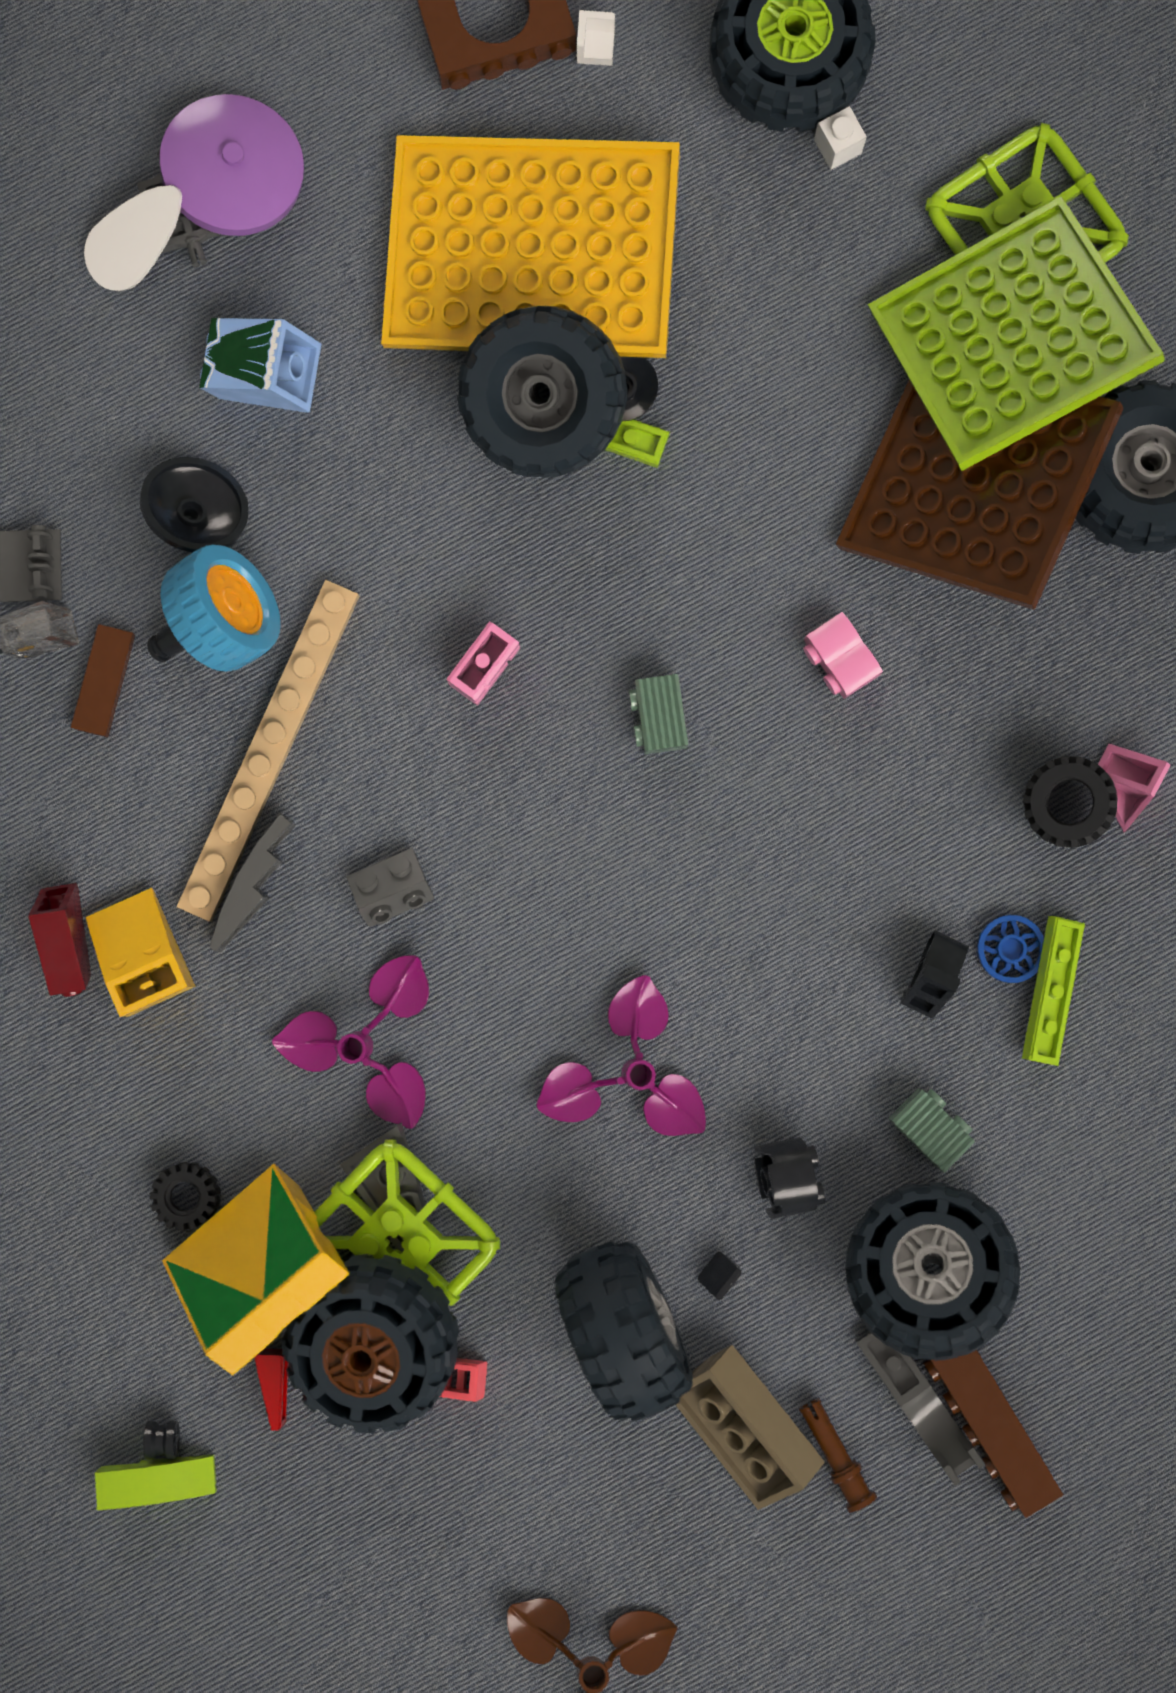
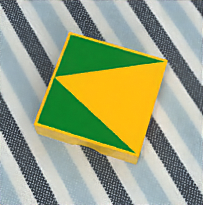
(253, 1269)

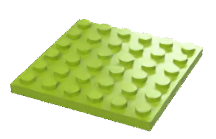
(1015, 333)

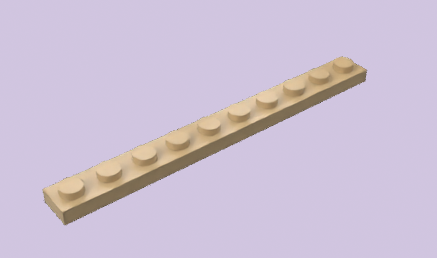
(268, 751)

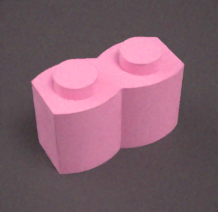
(842, 656)

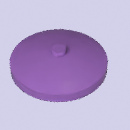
(232, 164)

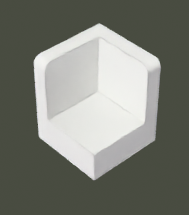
(595, 37)

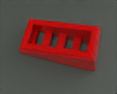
(274, 1385)

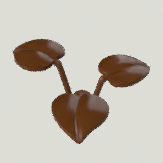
(639, 1638)

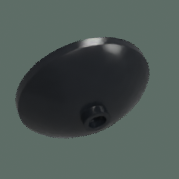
(195, 490)

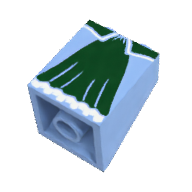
(260, 363)

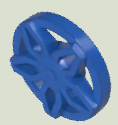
(1010, 948)

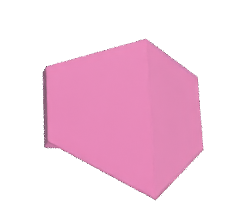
(1135, 780)

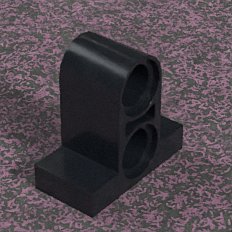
(936, 975)

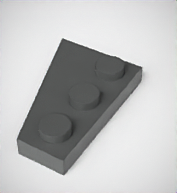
(374, 1187)

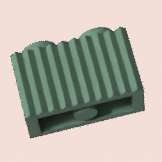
(660, 714)
(932, 1129)

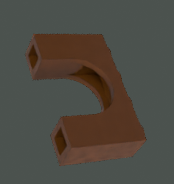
(464, 58)

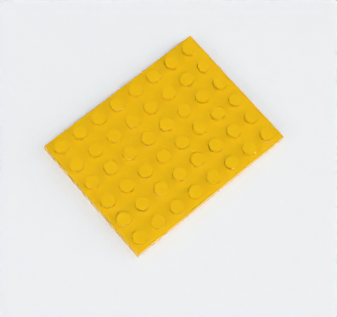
(527, 226)

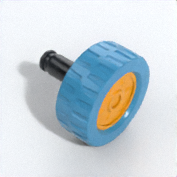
(216, 610)

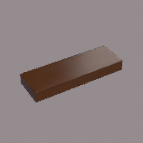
(103, 681)

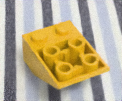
(138, 954)

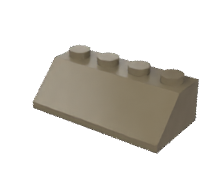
(748, 1429)

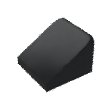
(719, 1275)

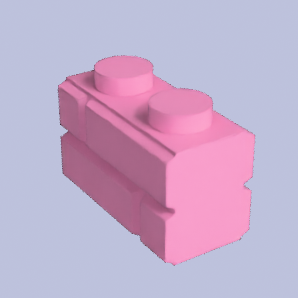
(483, 663)

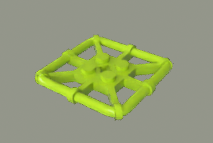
(1026, 196)
(400, 1218)

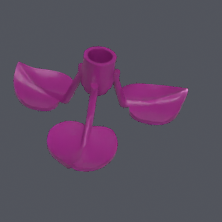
(311, 1044)
(671, 1109)

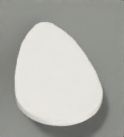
(132, 238)

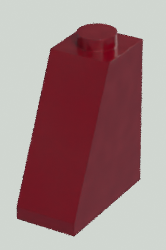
(61, 939)

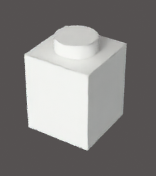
(840, 137)

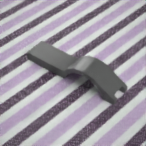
(922, 1407)

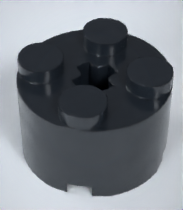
(788, 1177)

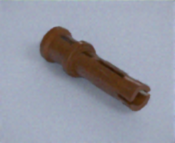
(845, 1471)

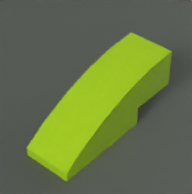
(154, 1481)

